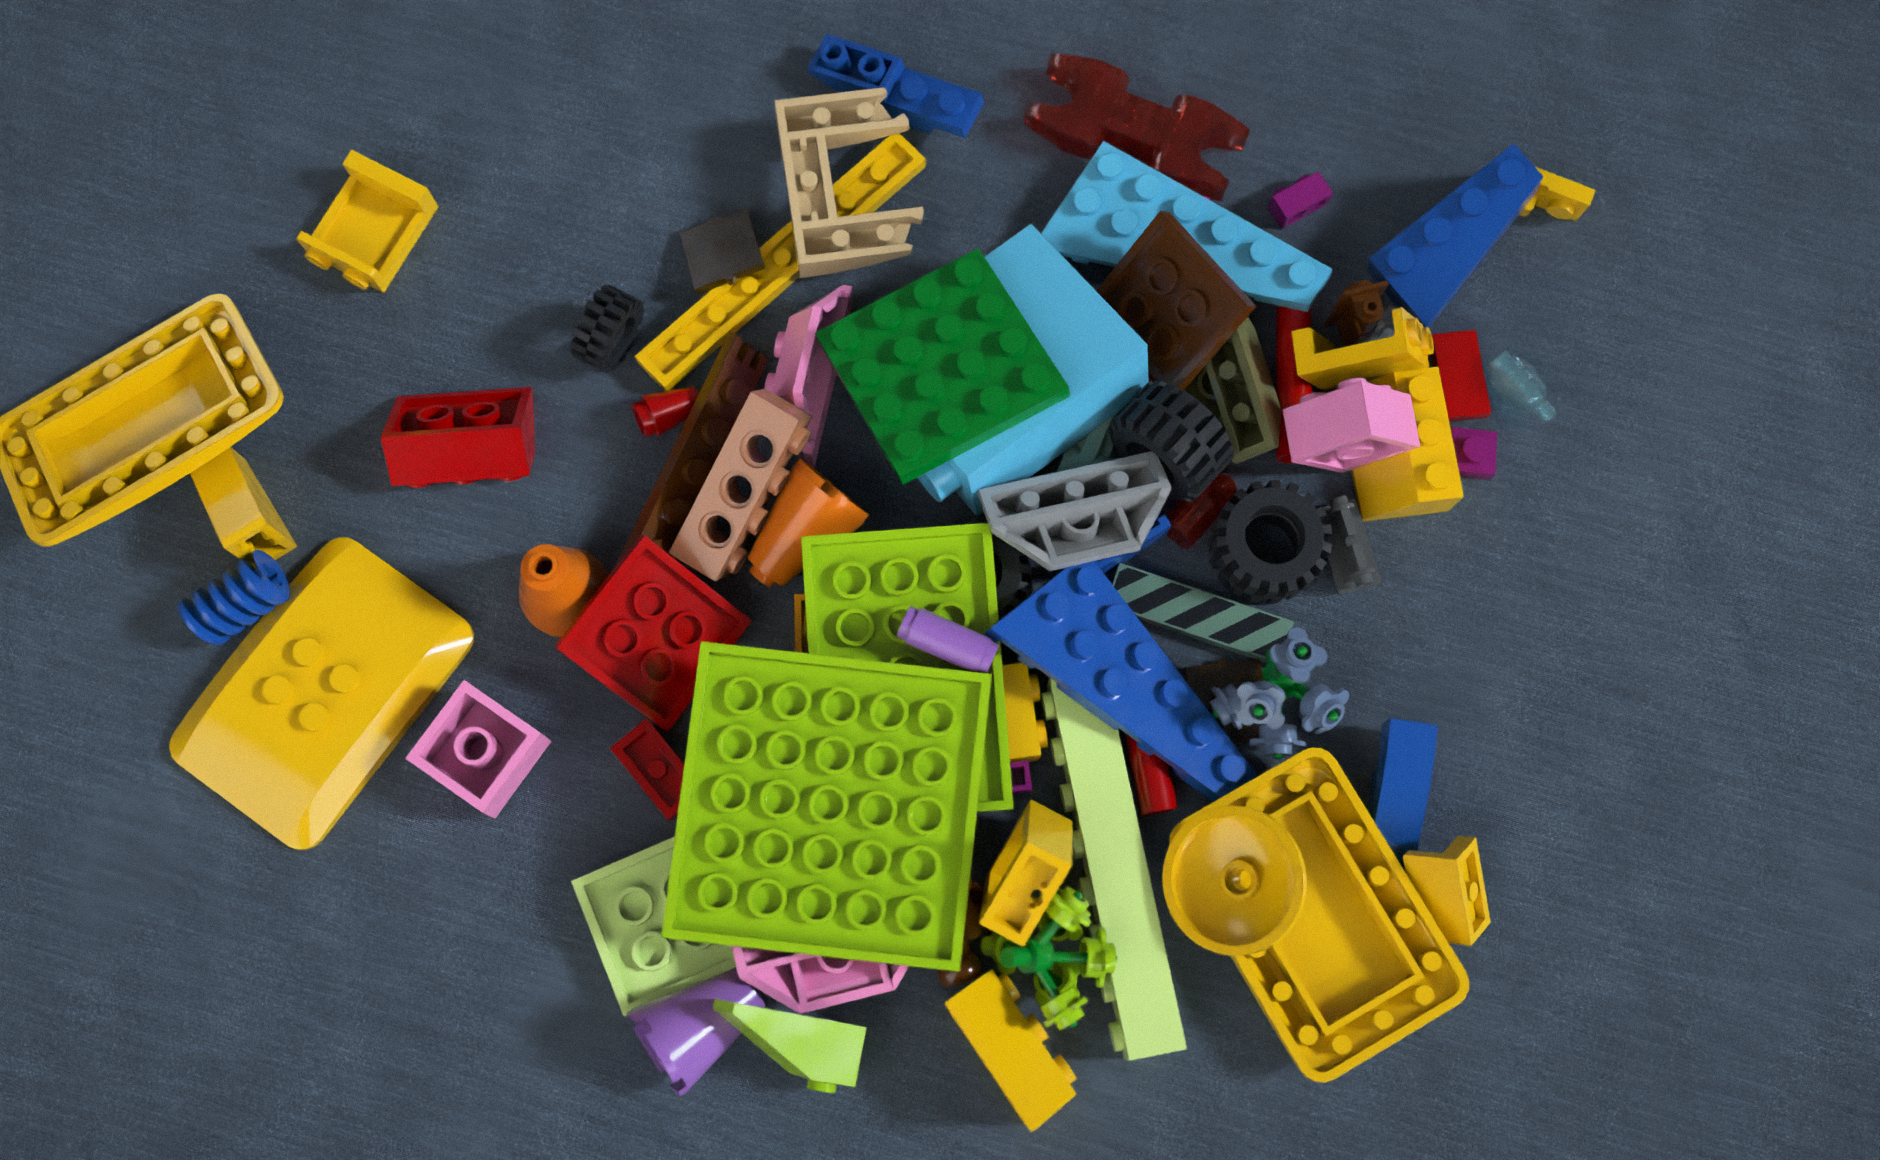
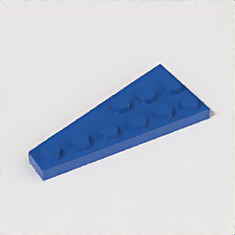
(1112, 666)

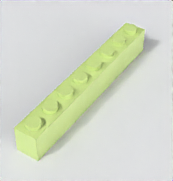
(1115, 878)

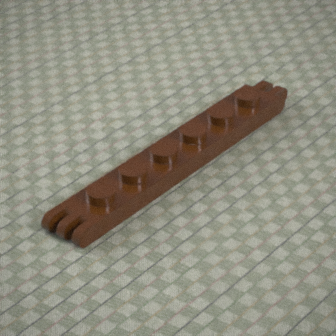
(699, 443)

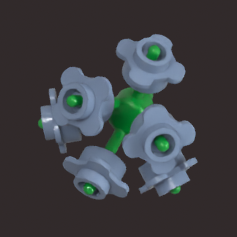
(1263, 700)

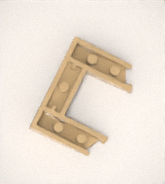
(805, 133)

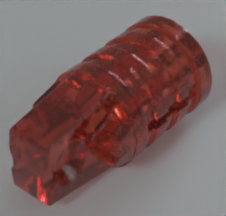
(1193, 518)

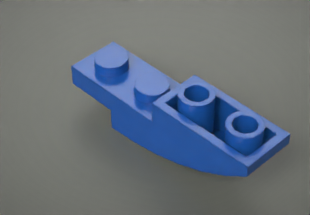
(922, 98)

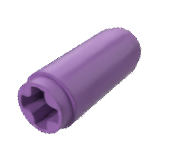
(947, 640)

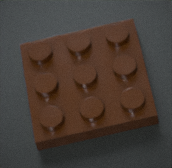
(1175, 300)

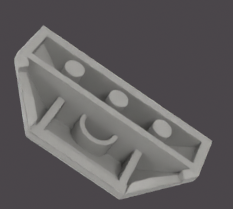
(1079, 511)

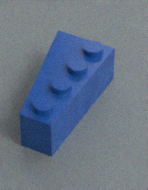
(1452, 239)

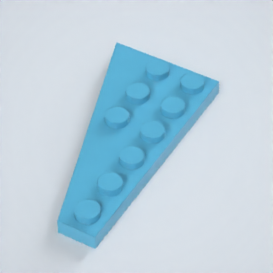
(1122, 196)

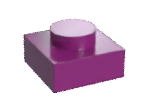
(1475, 452)

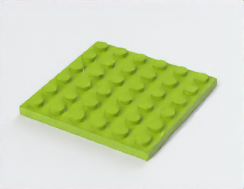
(828, 806)

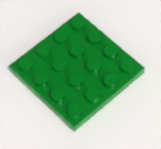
(942, 365)

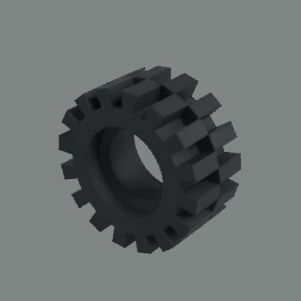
(607, 328)

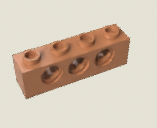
(699, 539)

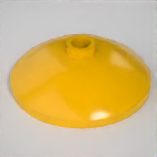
(1205, 886)

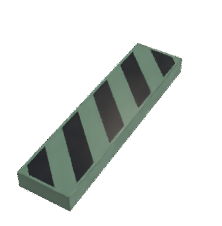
(1200, 613)

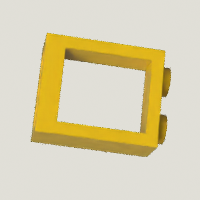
(1031, 859)

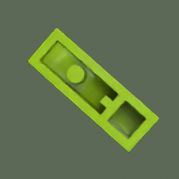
(802, 1044)

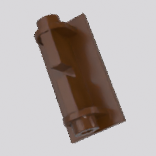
(1357, 311)

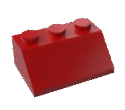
(460, 437)

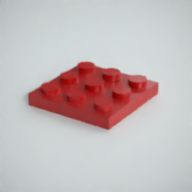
(647, 631)

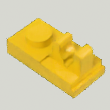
(1560, 197)

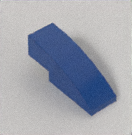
(1402, 782)

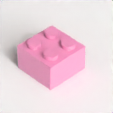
(1350, 426)
(478, 749)

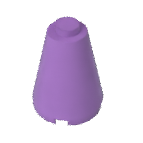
(684, 1030)

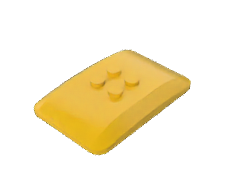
(135, 421)
(321, 693)
(1365, 948)

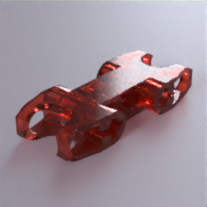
(1143, 129)

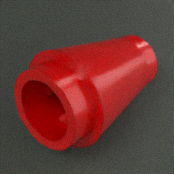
(663, 410)

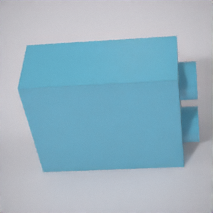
(1088, 345)

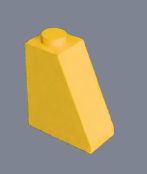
(240, 508)

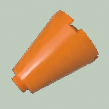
(803, 508)
(557, 585)

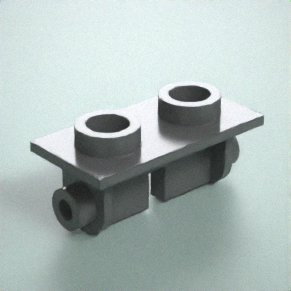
(1351, 554)

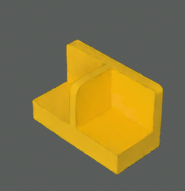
(1452, 888)

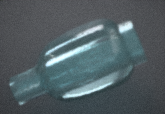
(1520, 385)

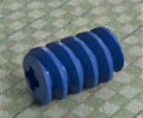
(236, 600)

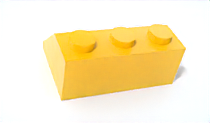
(1421, 478)
(1012, 1048)

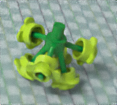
(1053, 978)

